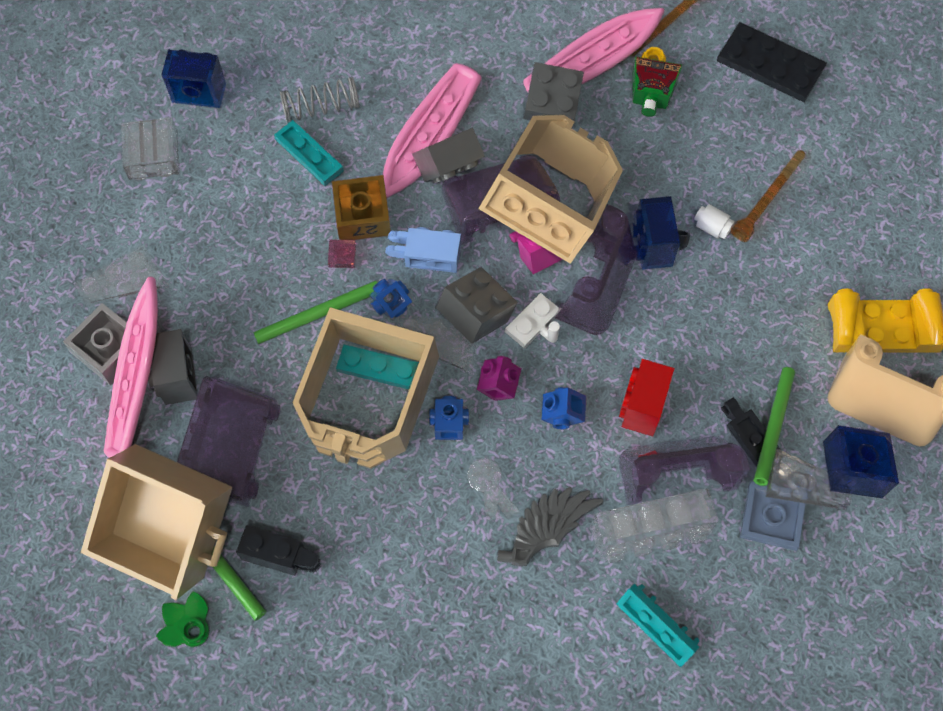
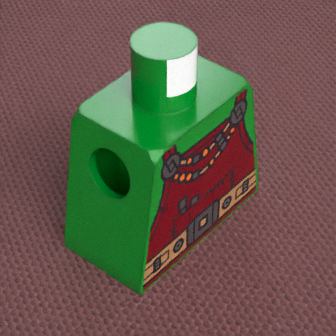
(653, 84)

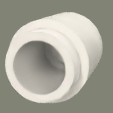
(714, 221)

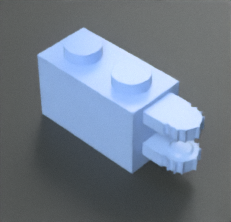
(426, 248)

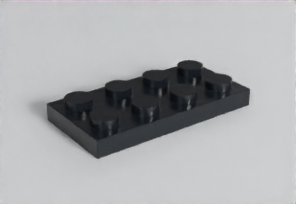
(771, 62)

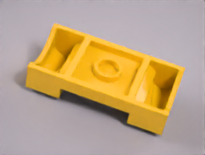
(894, 324)

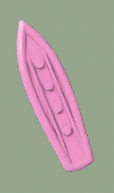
(606, 44)
(430, 123)
(132, 370)

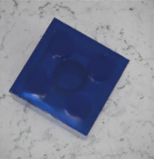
(194, 78)
(655, 233)
(860, 462)

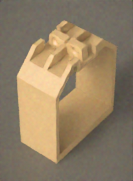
(537, 213)
(382, 337)

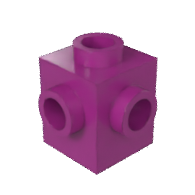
(499, 378)

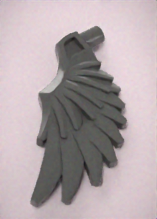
(547, 524)

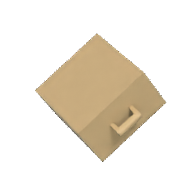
(157, 520)

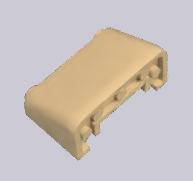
(885, 396)

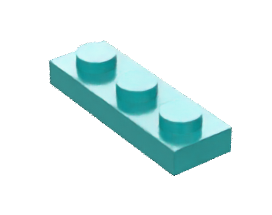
(309, 153)
(376, 366)

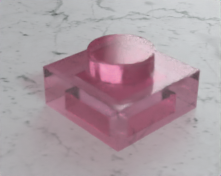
(342, 253)

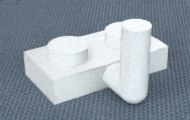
(535, 321)

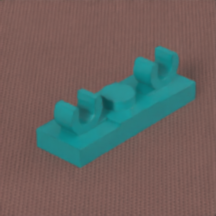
(658, 624)

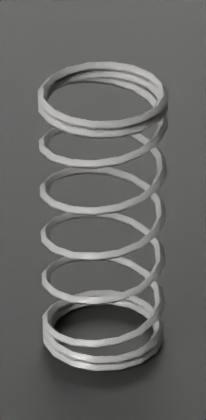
(353, 96)

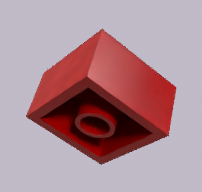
(646, 397)

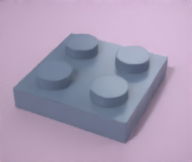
(771, 519)

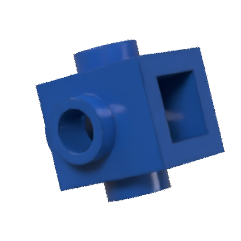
(399, 298)
(563, 408)
(449, 418)

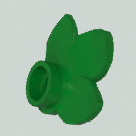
(182, 619)

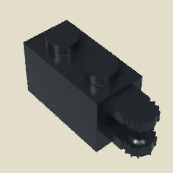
(276, 552)

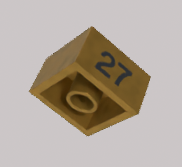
(361, 208)

